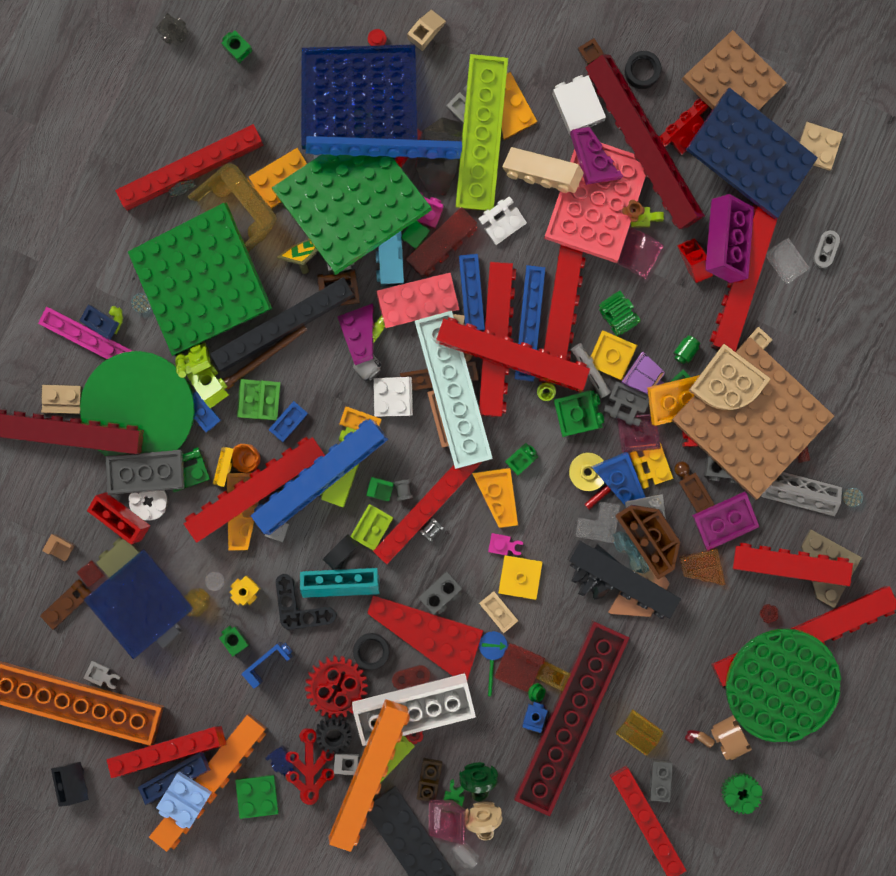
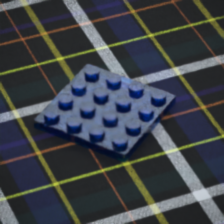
(138, 604)

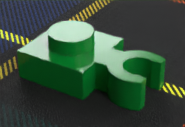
(455, 794)

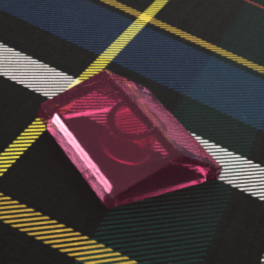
(639, 252)
(638, 438)
(447, 820)

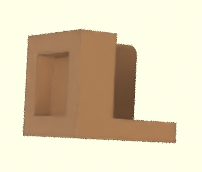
(58, 547)

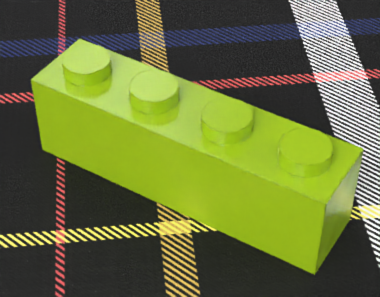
(339, 491)

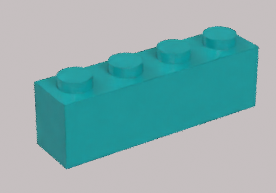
(339, 582)

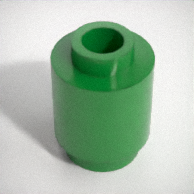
(686, 350)

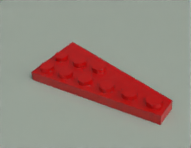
(438, 638)

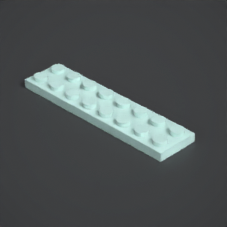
(454, 395)

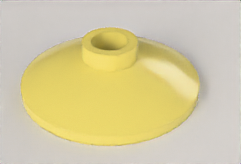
(577, 474)

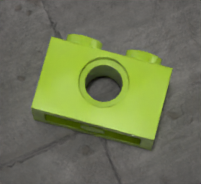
(209, 393)

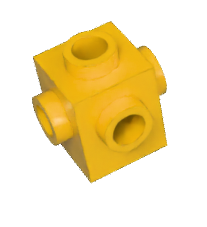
(251, 591)

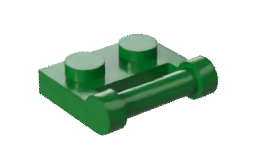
(196, 473)

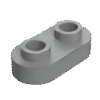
(825, 249)

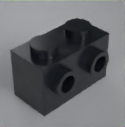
(69, 784)

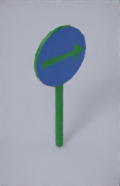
(492, 647)

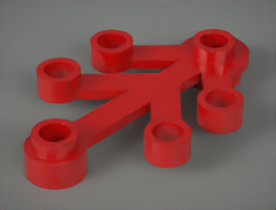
(309, 769)

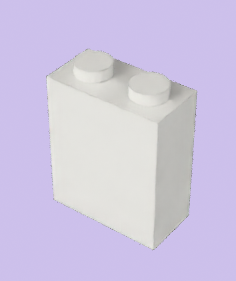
(578, 103)

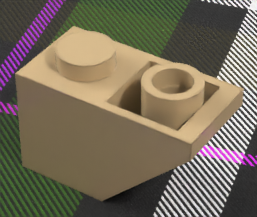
(425, 29)

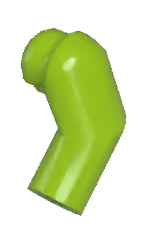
(118, 316)

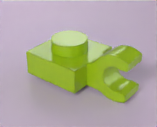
(645, 219)

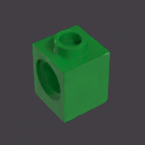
(240, 53)
(242, 641)

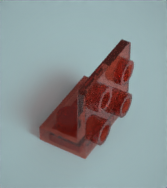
(519, 667)

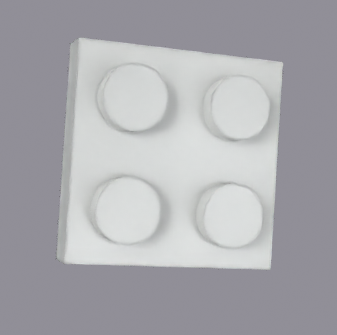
(393, 396)

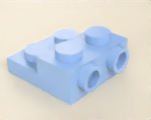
(183, 800)

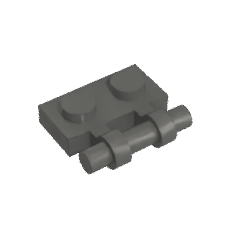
(630, 399)

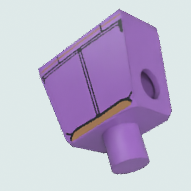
(643, 374)

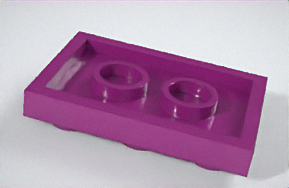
(725, 521)

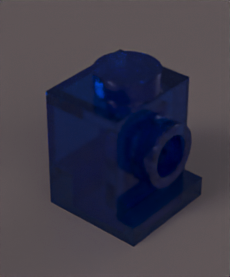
(279, 761)

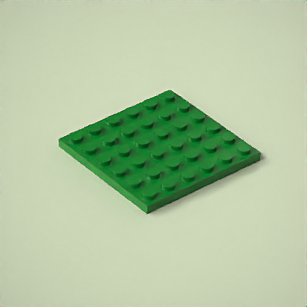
(350, 204)
(199, 279)

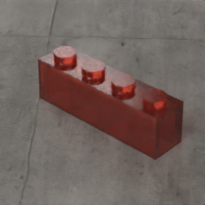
(441, 242)

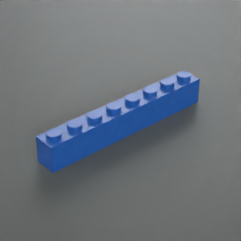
(319, 476)

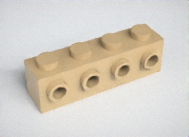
(543, 170)

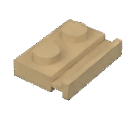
(61, 399)

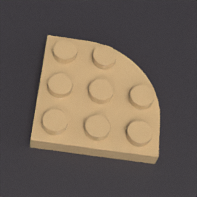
(729, 381)

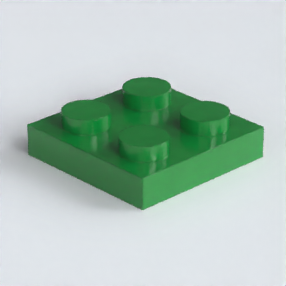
(257, 796)

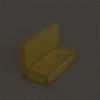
(640, 732)

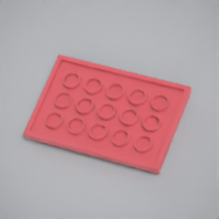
(593, 215)

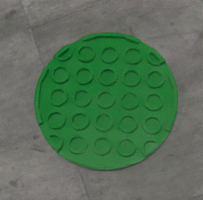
(140, 392)
(783, 685)

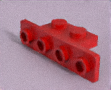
(685, 128)

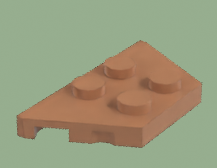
(629, 607)

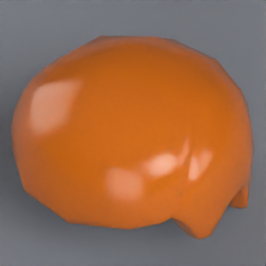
(245, 458)

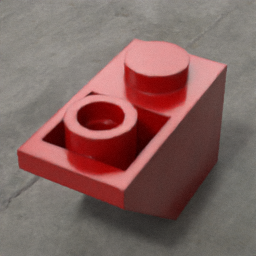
(694, 259)

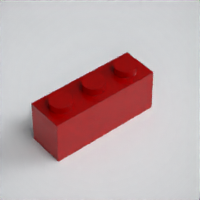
(118, 518)

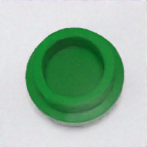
(536, 692)

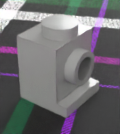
(340, 766)

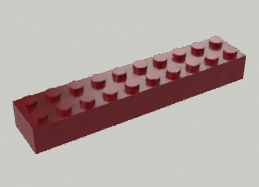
(571, 718)

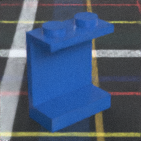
(251, 675)

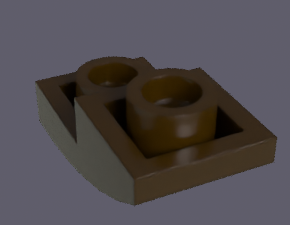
(429, 779)

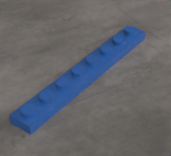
(383, 147)

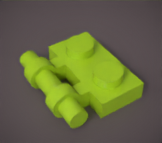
(196, 360)

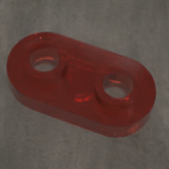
(411, 677)

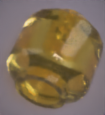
(199, 600)

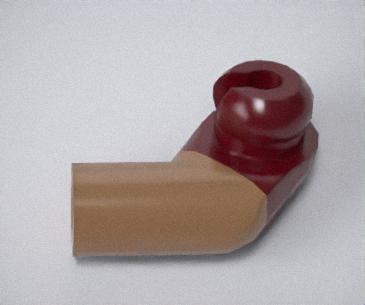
(701, 736)

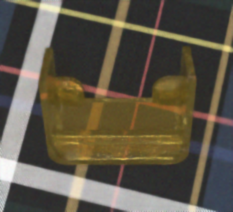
(232, 179)

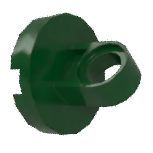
(478, 779)

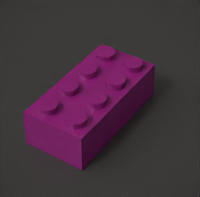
(729, 238)

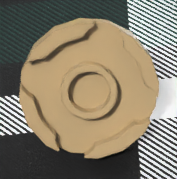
(483, 818)

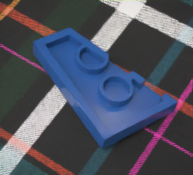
(620, 477)

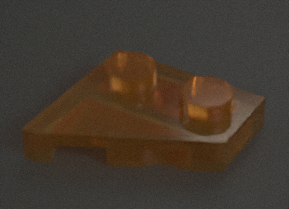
(703, 566)

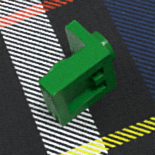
(522, 458)

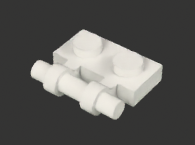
(506, 224)

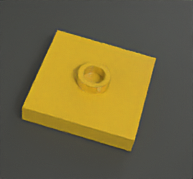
(613, 354)
(223, 466)
(520, 577)

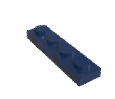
(156, 787)

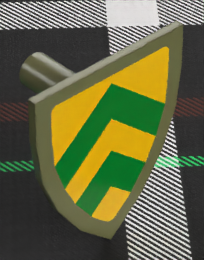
(299, 254)

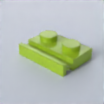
(371, 527)

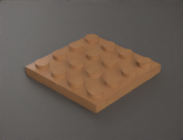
(735, 66)

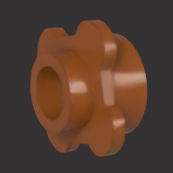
(633, 204)

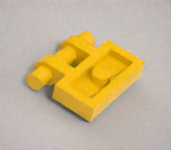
(656, 464)

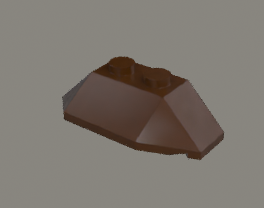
(651, 537)

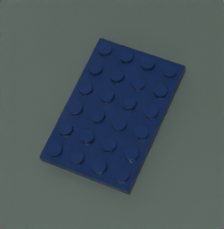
(751, 153)

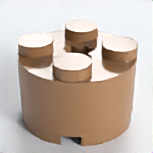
(731, 737)

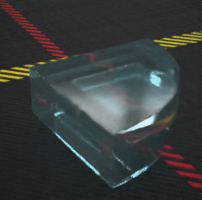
(181, 187)

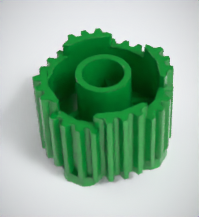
(618, 313)
(745, 803)

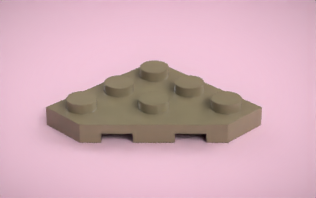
(818, 544)

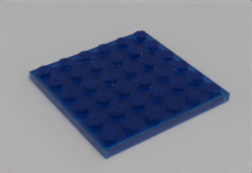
(359, 92)

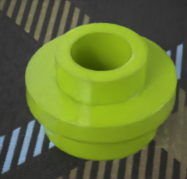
(546, 396)

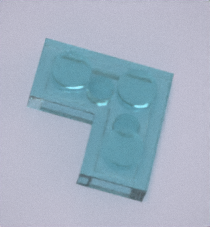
(625, 545)

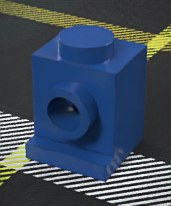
(534, 725)

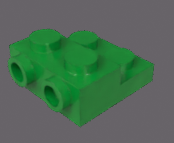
(579, 413)

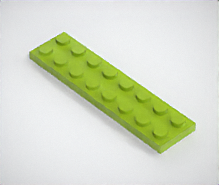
(481, 132)

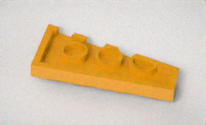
(240, 526)

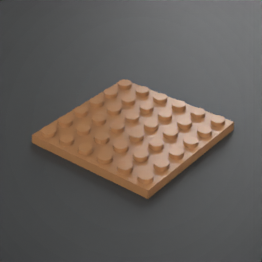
(763, 436)

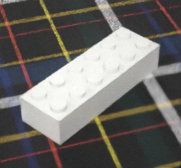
(428, 705)

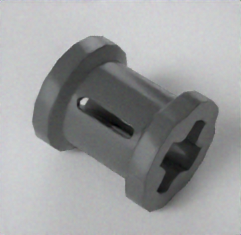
(403, 490)
(434, 532)

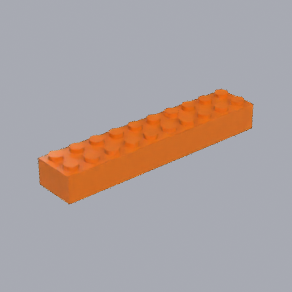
(79, 704)

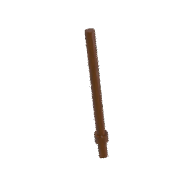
(229, 381)

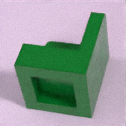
(415, 234)
(380, 489)

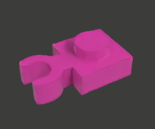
(501, 544)

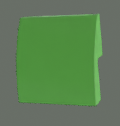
(258, 399)

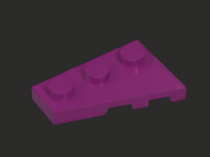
(592, 158)
(358, 332)

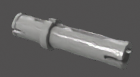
(594, 376)

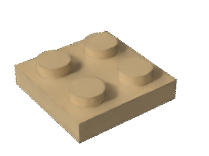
(822, 143)

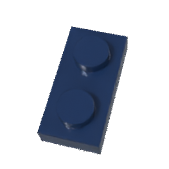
(99, 322)

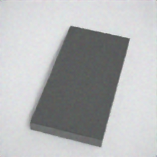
(145, 472)

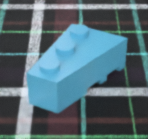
(391, 262)

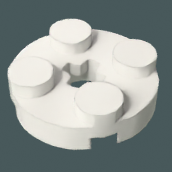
(158, 507)

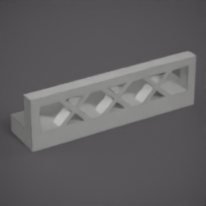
(803, 496)

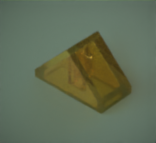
(553, 675)

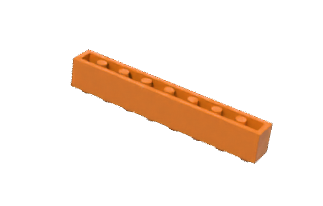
(221, 765)
(368, 775)

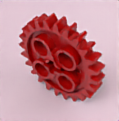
(320, 679)

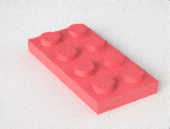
(417, 300)

